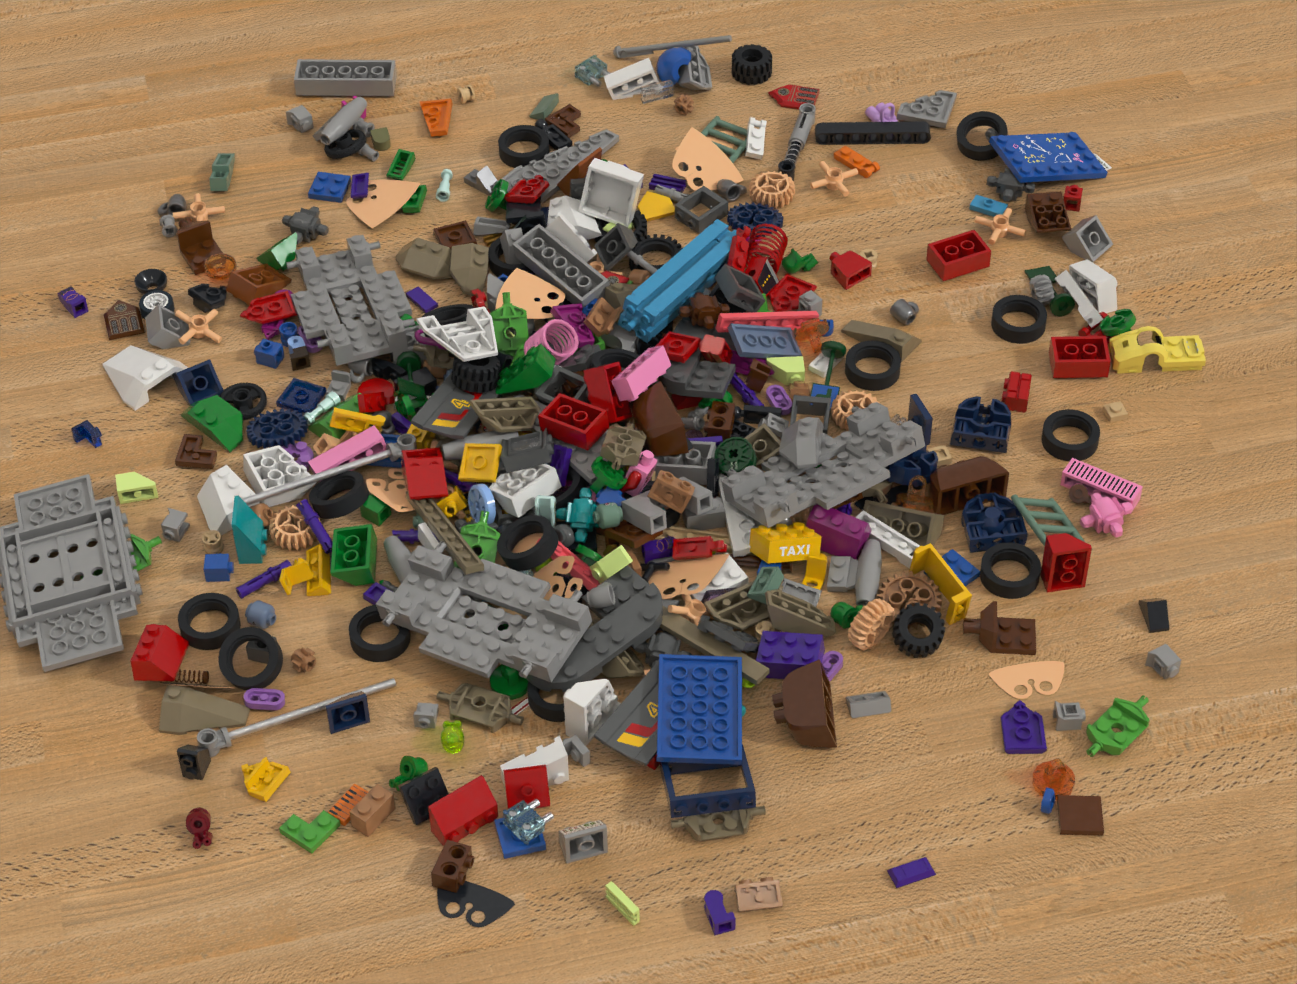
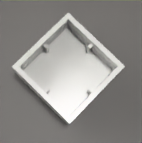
(611, 192)

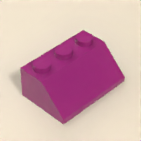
(839, 531)

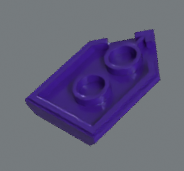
(1023, 731)

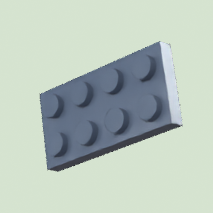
(763, 341)

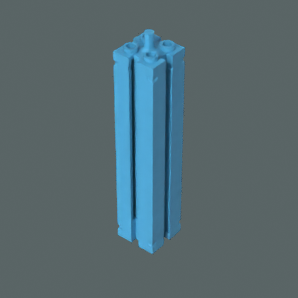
(672, 286)

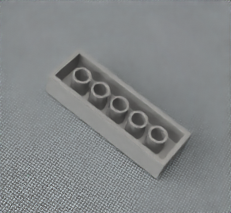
(345, 77)
(560, 266)

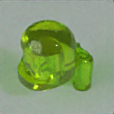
(452, 736)

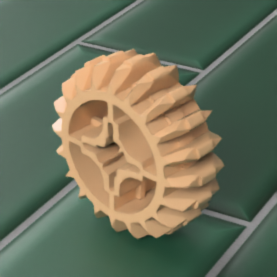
(772, 189)
(843, 405)
(289, 529)
(871, 624)

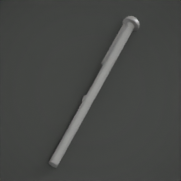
(648, 49)

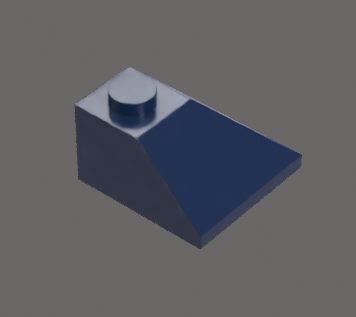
(198, 382)
(347, 712)

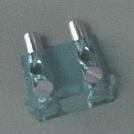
(591, 70)
(525, 821)

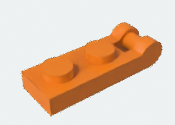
(855, 160)

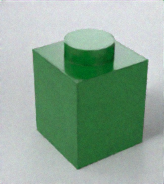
(375, 510)

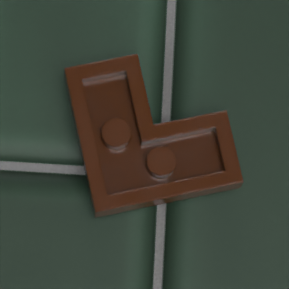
(564, 119)
(192, 455)

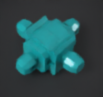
(580, 515)

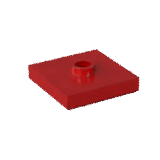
(679, 346)
(527, 785)

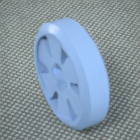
(481, 499)

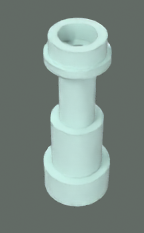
(443, 191)
(331, 400)

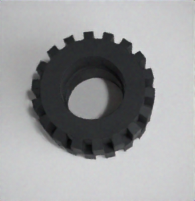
(751, 64)
(476, 374)
(922, 615)

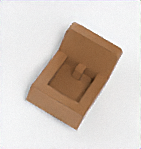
(798, 388)

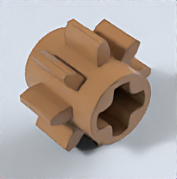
(683, 104)
(303, 660)

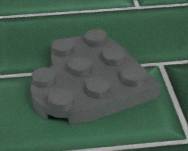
(723, 632)

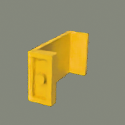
(959, 597)

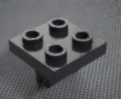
(422, 792)

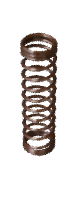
(205, 677)

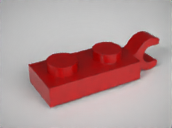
(739, 249)
(373, 402)
(697, 547)

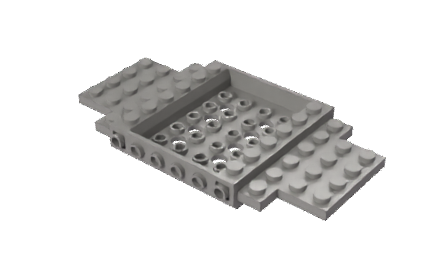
(82, 615)

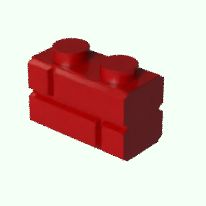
(715, 349)
(1017, 391)

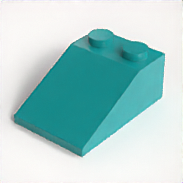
(248, 533)

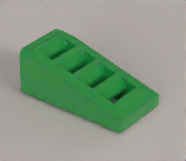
(401, 155)

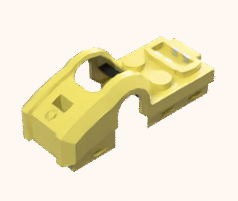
(1174, 352)

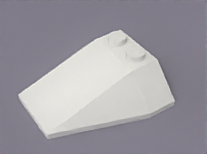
(465, 339)
(137, 371)

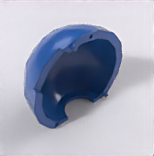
(669, 63)

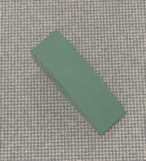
(222, 172)

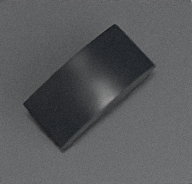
(387, 370)

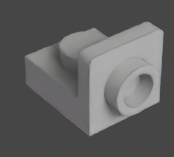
(340, 383)
(775, 424)
(426, 715)
(577, 750)

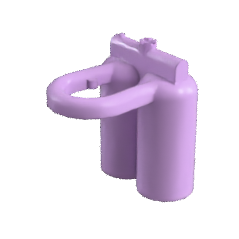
(881, 113)

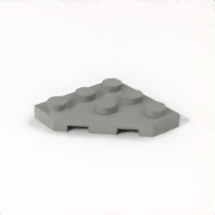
(931, 109)

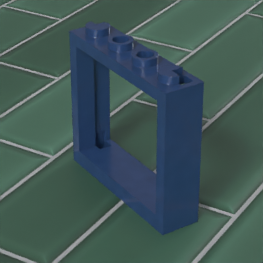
(711, 801)

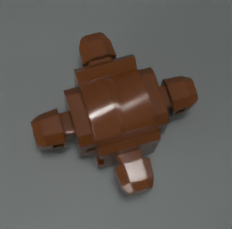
(703, 310)

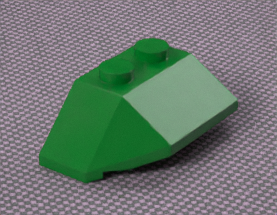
(217, 421)

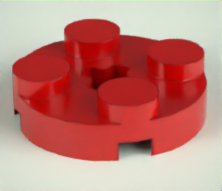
(478, 298)

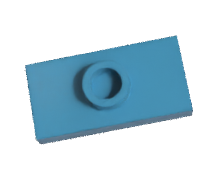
(987, 206)

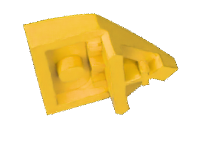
(655, 206)
(264, 778)

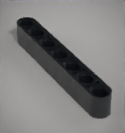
(872, 133)

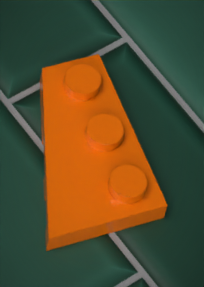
(437, 115)

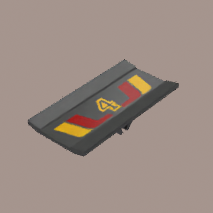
(449, 411)
(634, 723)

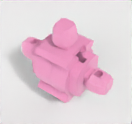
(1106, 515)

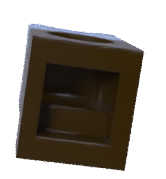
(298, 353)

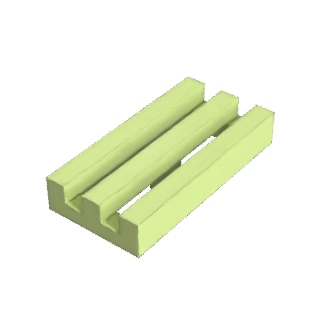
(622, 903)

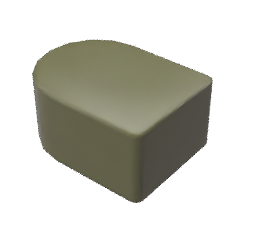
(380, 139)

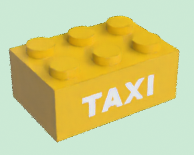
(784, 543)

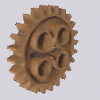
(895, 590)

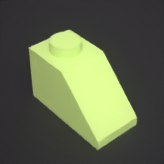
(787, 369)
(135, 487)
(610, 564)

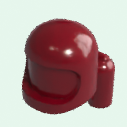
(198, 824)

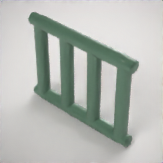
(741, 143)
(1039, 529)

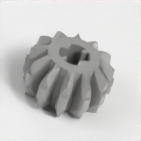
(1042, 289)

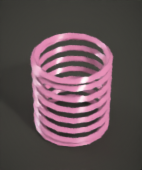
(547, 329)

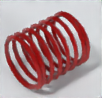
(778, 253)

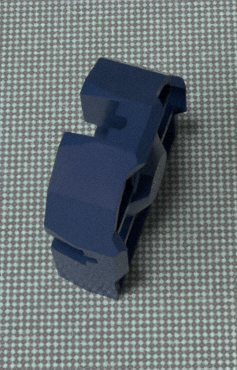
(972, 425)
(917, 463)
(992, 522)

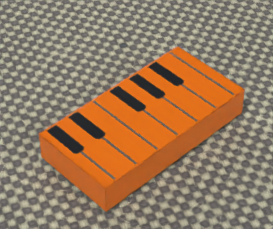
(347, 803)

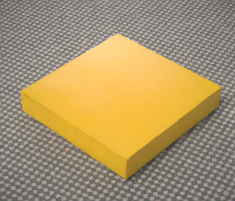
(480, 462)

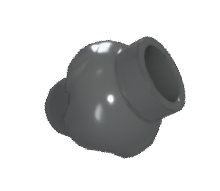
(565, 534)

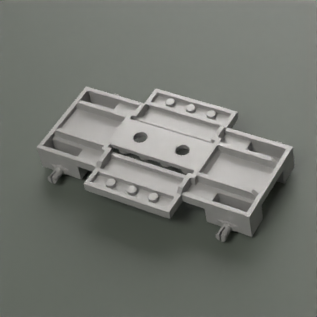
(341, 277)
(864, 450)
(434, 605)

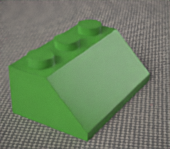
(322, 424)

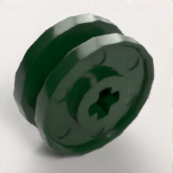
(735, 454)

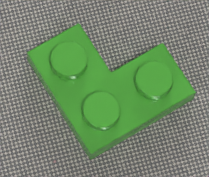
(310, 835)

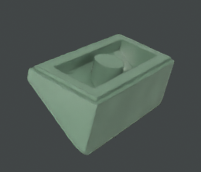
(545, 106)
(767, 579)

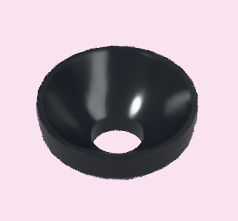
(149, 278)

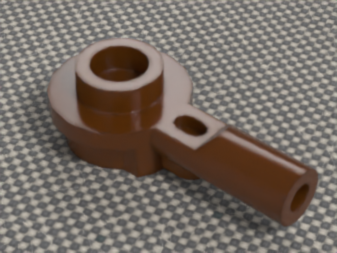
(1079, 494)

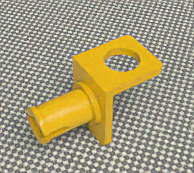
(452, 503)
(815, 571)
(295, 574)

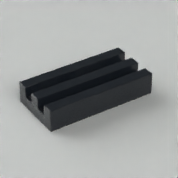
(713, 475)

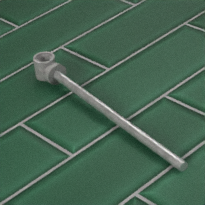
(393, 451)
(222, 738)

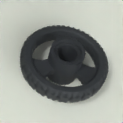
(345, 145)
(242, 396)

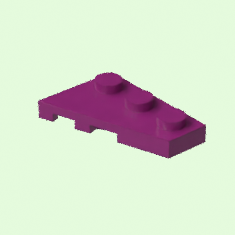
(574, 316)

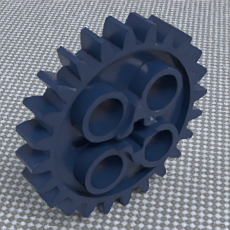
(753, 215)
(277, 428)

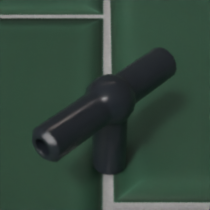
(651, 567)

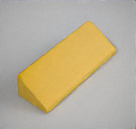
(320, 566)

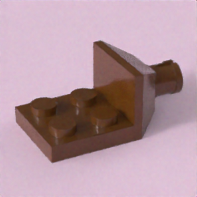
(196, 243)
(626, 534)
(1001, 633)

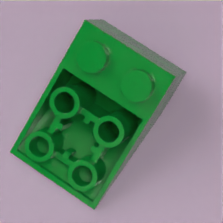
(527, 371)

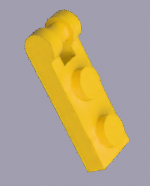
(355, 421)

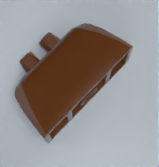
(660, 422)
(958, 483)
(807, 706)

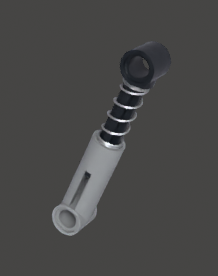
(798, 139)

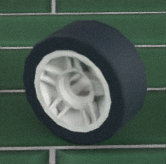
(152, 299)

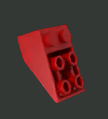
(424, 473)

